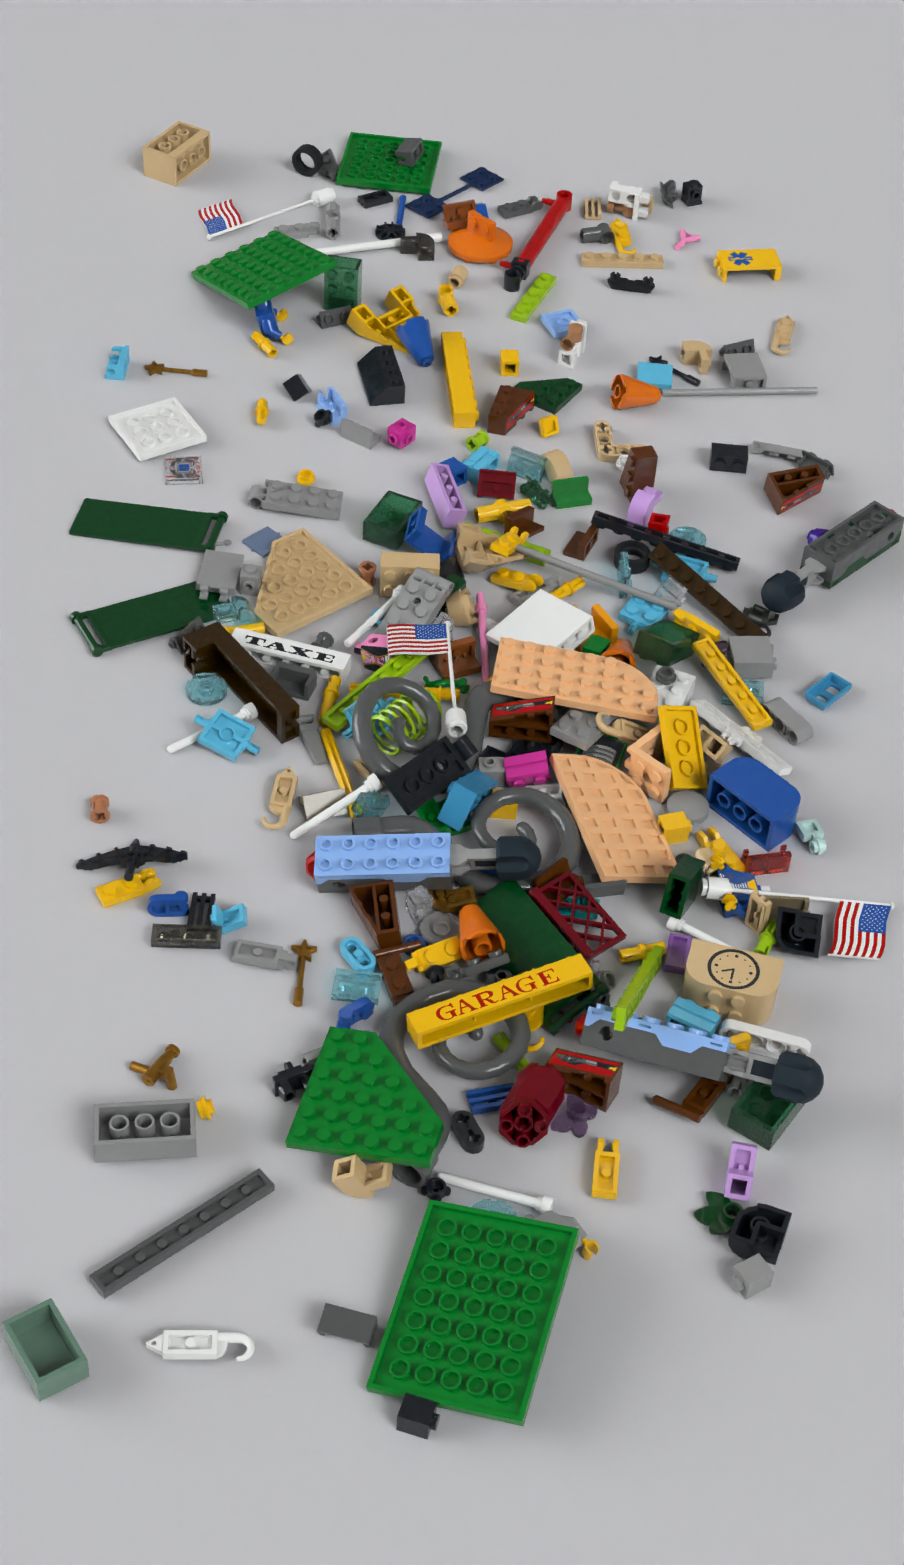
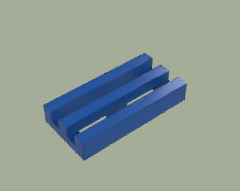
(489, 1095)

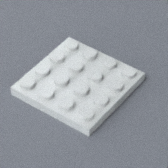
(157, 429)

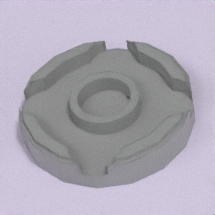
(691, 803)
(438, 927)

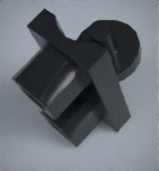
(291, 1080)

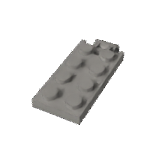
(297, 499)
(580, 728)

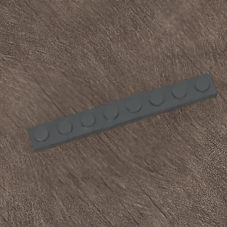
(181, 1233)

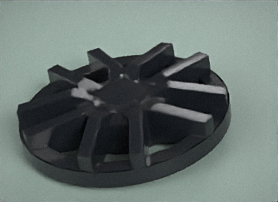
(389, 231)

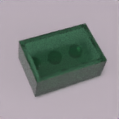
(343, 283)
(389, 520)
(665, 643)
(761, 1115)

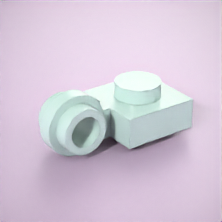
(811, 831)

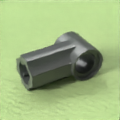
(594, 234)

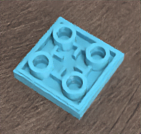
(655, 374)

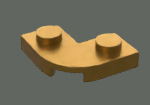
(453, 900)

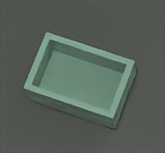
(45, 1349)

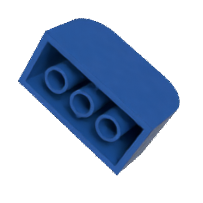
(754, 801)

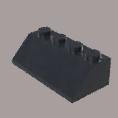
(382, 377)

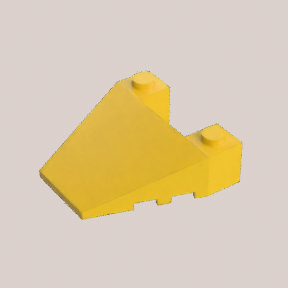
(383, 328)

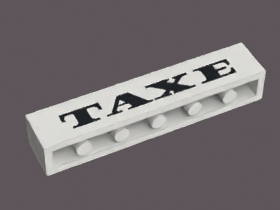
(270, 649)

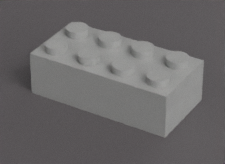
(144, 1130)

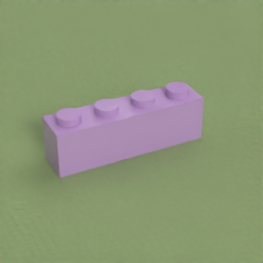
(445, 495)

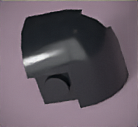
(799, 932)
(759, 1231)

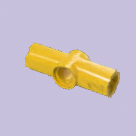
(499, 510)

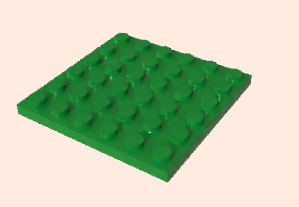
(372, 164)

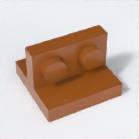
(457, 214)
(462, 657)

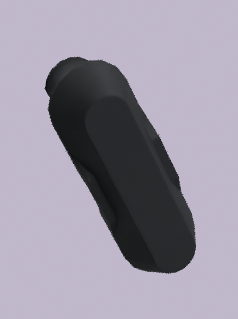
(624, 284)

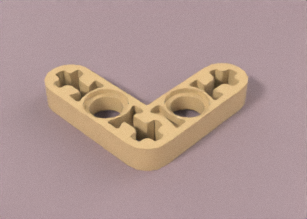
(612, 450)

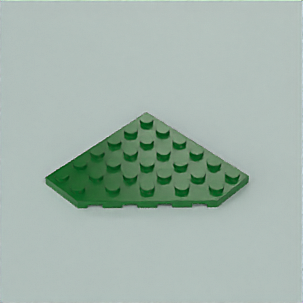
(364, 1105)

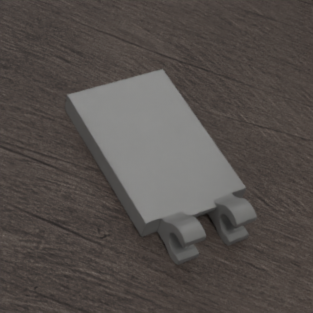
(219, 574)

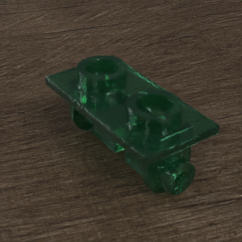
(533, 488)

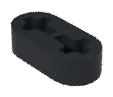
(471, 1130)

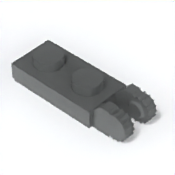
(520, 207)

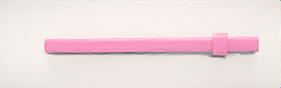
(481, 611)

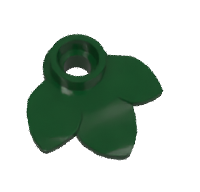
(718, 1213)

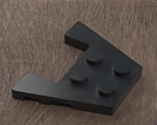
(523, 747)

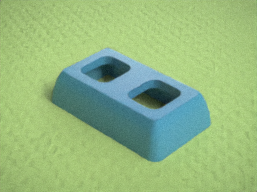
(820, 688)

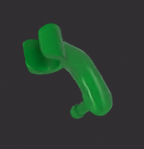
(460, 684)

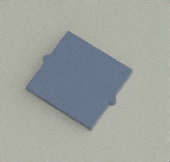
(261, 541)

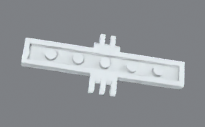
(742, 737)

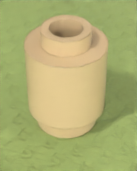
(458, 276)
(705, 855)

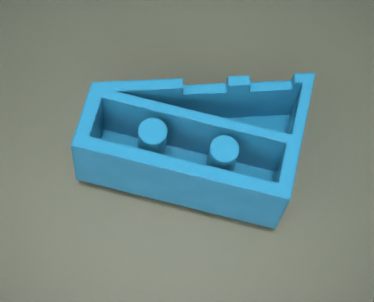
(464, 797)

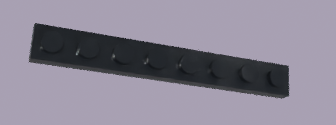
(674, 543)

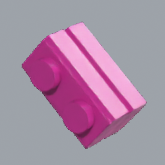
(527, 769)

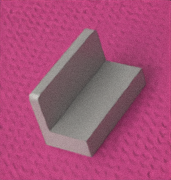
(359, 434)

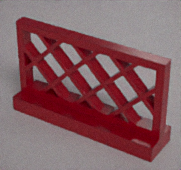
(561, 923)

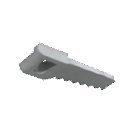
(312, 738)

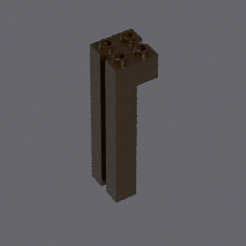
(218, 652)

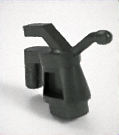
(759, 616)

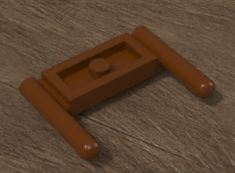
(393, 970)
(698, 1101)

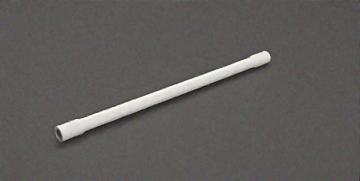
(437, 237)

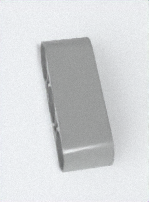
(788, 721)

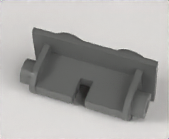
(668, 192)
(334, 317)
(745, 346)
(811, 459)
(177, 641)

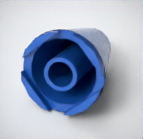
(417, 340)

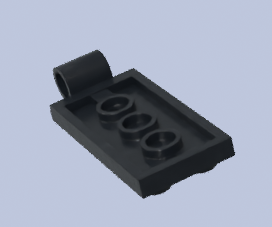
(423, 779)

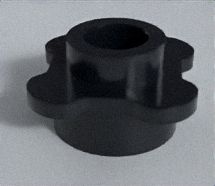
(322, 417)
(436, 1184)

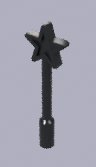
(688, 378)

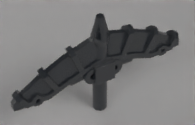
(132, 858)

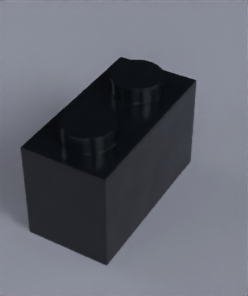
(728, 458)

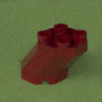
(531, 1104)

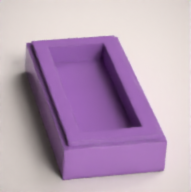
(677, 953)

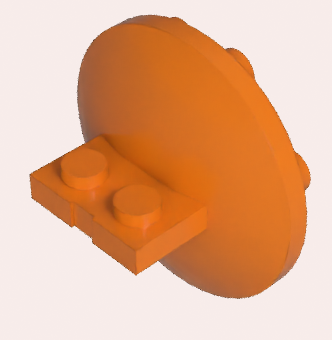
(480, 240)

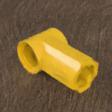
(447, 300)

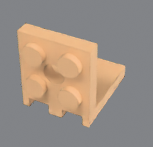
(646, 769)

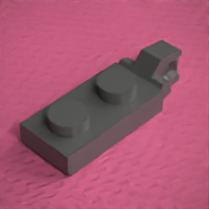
(330, 165)
(475, 965)

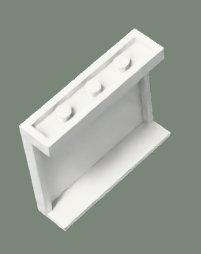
(545, 622)

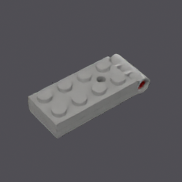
(420, 588)

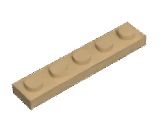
(622, 260)

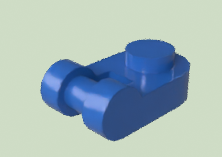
(160, 905)
(354, 1012)

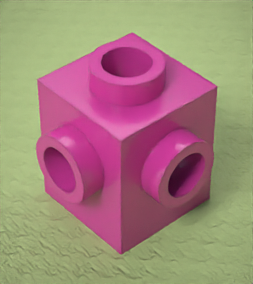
(401, 433)

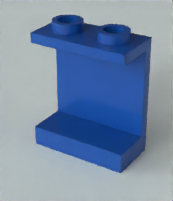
(427, 540)

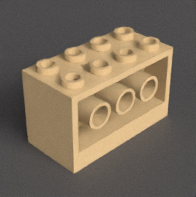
(176, 153)

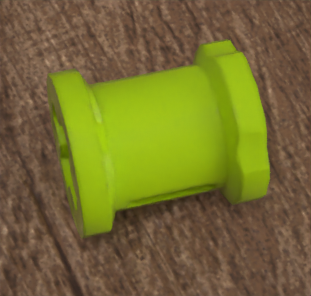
(476, 441)

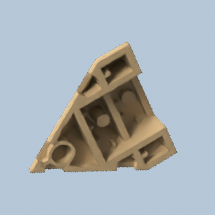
(474, 550)

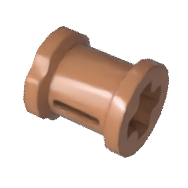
(367, 572)
(99, 809)

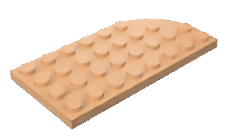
(575, 678)
(614, 820)

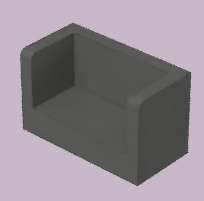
(295, 680)

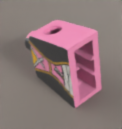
(373, 651)

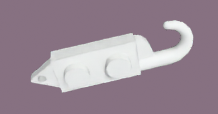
(198, 1344)

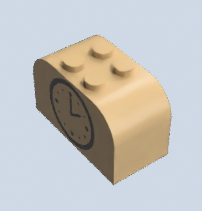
(732, 981)

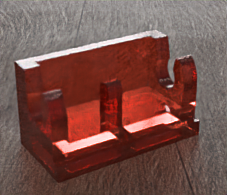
(767, 863)

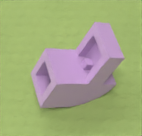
(643, 504)
(740, 1171)

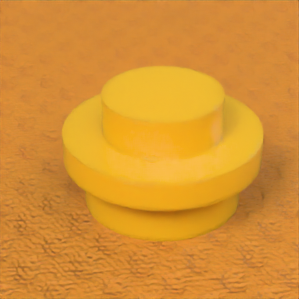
(305, 477)
(205, 1108)

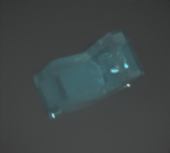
(237, 611)
(370, 804)

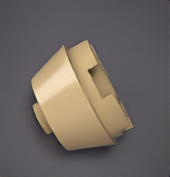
(461, 608)

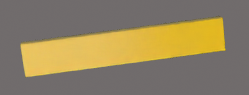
(732, 684)

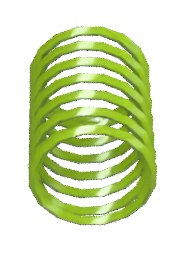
(416, 735)

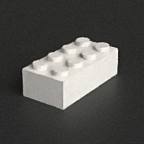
(674, 694)

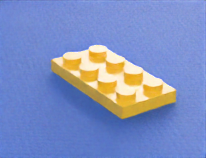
(683, 747)

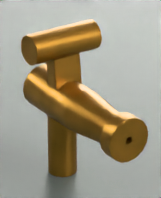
(159, 1068)

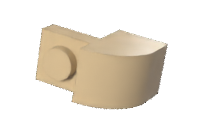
(697, 354)
(557, 465)
(714, 745)
(358, 1179)

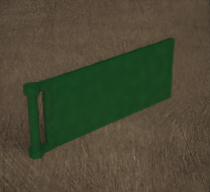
(147, 524)
(144, 617)
(532, 944)

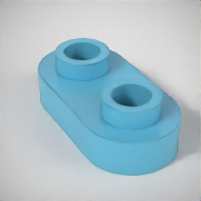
(361, 958)

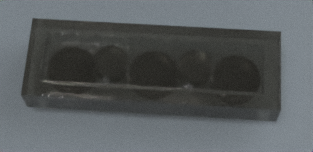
(186, 936)

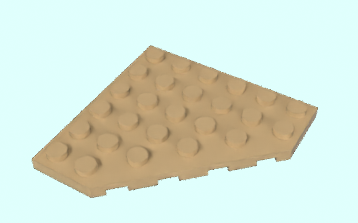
(304, 584)

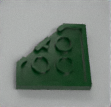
(552, 393)

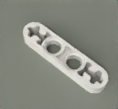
(795, 1044)

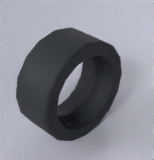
(299, 165)
(633, 548)

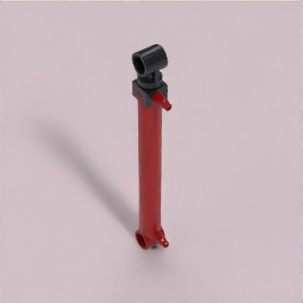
(520, 266)

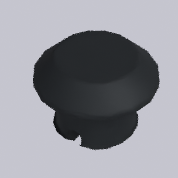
(435, 973)

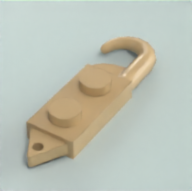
(783, 335)
(622, 729)
(282, 798)

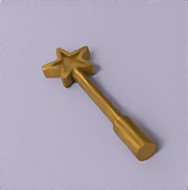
(158, 368)
(304, 953)

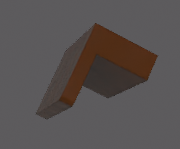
(524, 521)
(581, 543)
(551, 873)

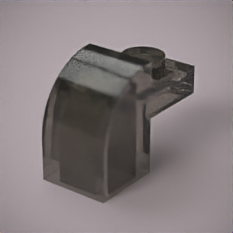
(421, 244)

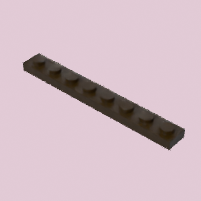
(704, 592)

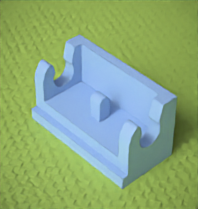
(333, 403)

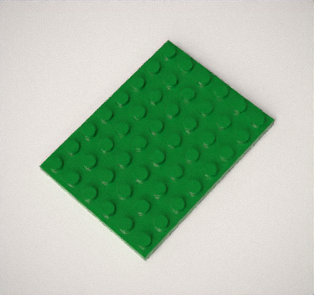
(263, 269)
(475, 1311)

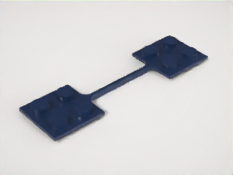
(430, 206)

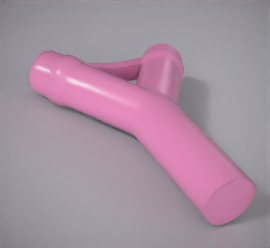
(684, 239)

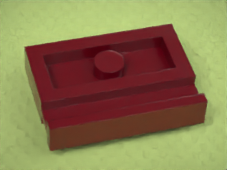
(496, 484)

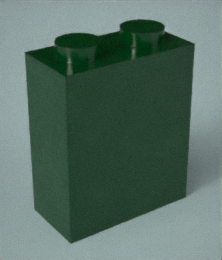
(682, 886)

